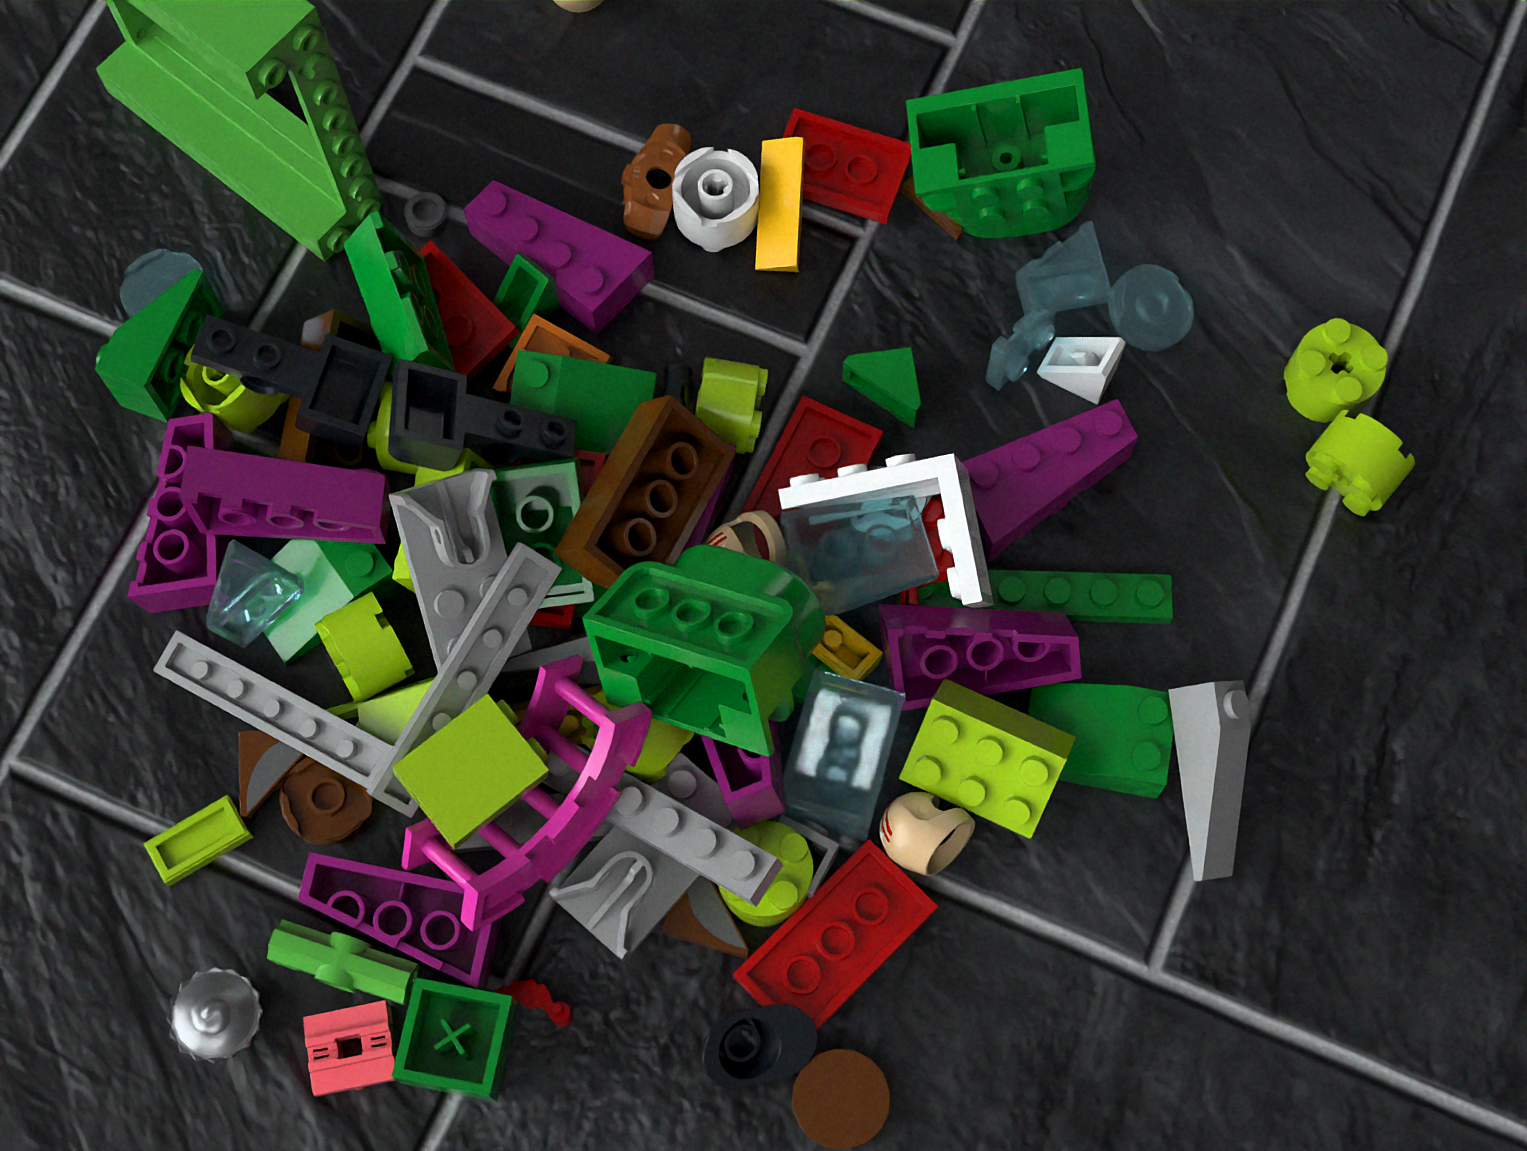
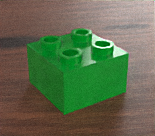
(455, 1039)

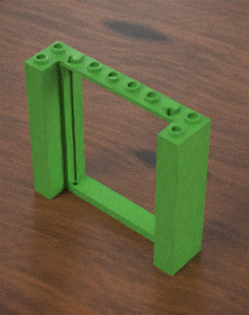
(203, 82)

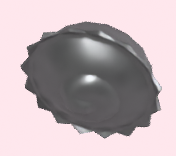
(215, 1014)

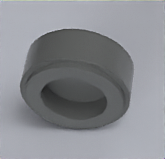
(426, 214)

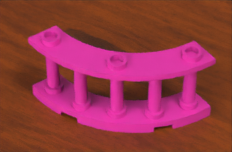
(568, 824)

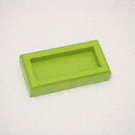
(198, 840)

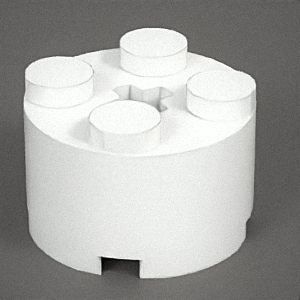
(715, 198)

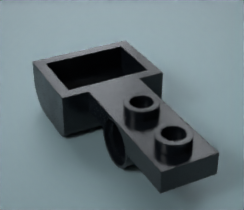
(335, 385)
(436, 417)

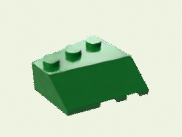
(398, 295)

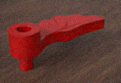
(537, 996)

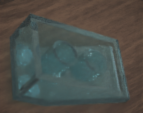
(858, 551)
(841, 753)

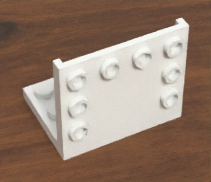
(920, 478)

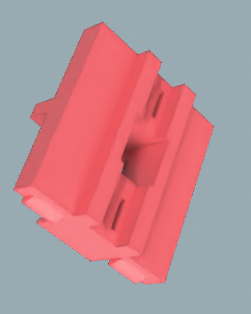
(355, 1072)

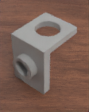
(818, 843)

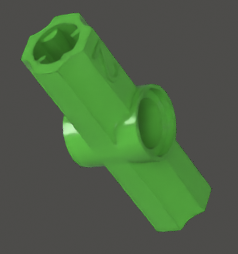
(342, 962)

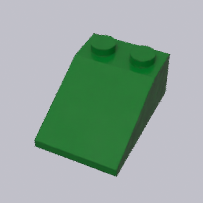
(149, 350)
(586, 391)
(536, 508)
(332, 577)
(1118, 731)

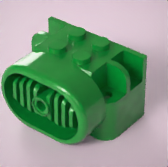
(1005, 154)
(707, 642)

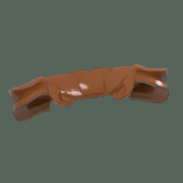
(645, 206)

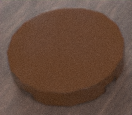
(324, 804)
(841, 1099)

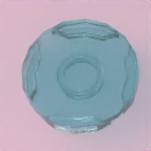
(152, 276)
(1150, 308)

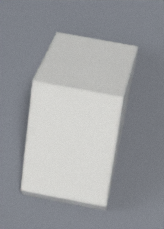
(1082, 364)

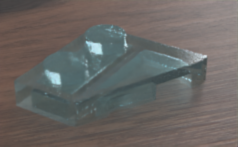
(1067, 274)
(1010, 356)
(249, 594)

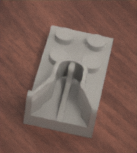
(451, 552)
(628, 884)

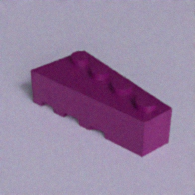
(590, 267)
(1043, 471)
(283, 498)
(177, 561)
(974, 648)
(748, 780)
(404, 912)

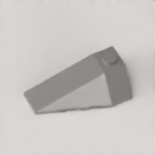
(1212, 756)

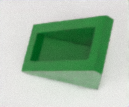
(524, 292)
(887, 380)

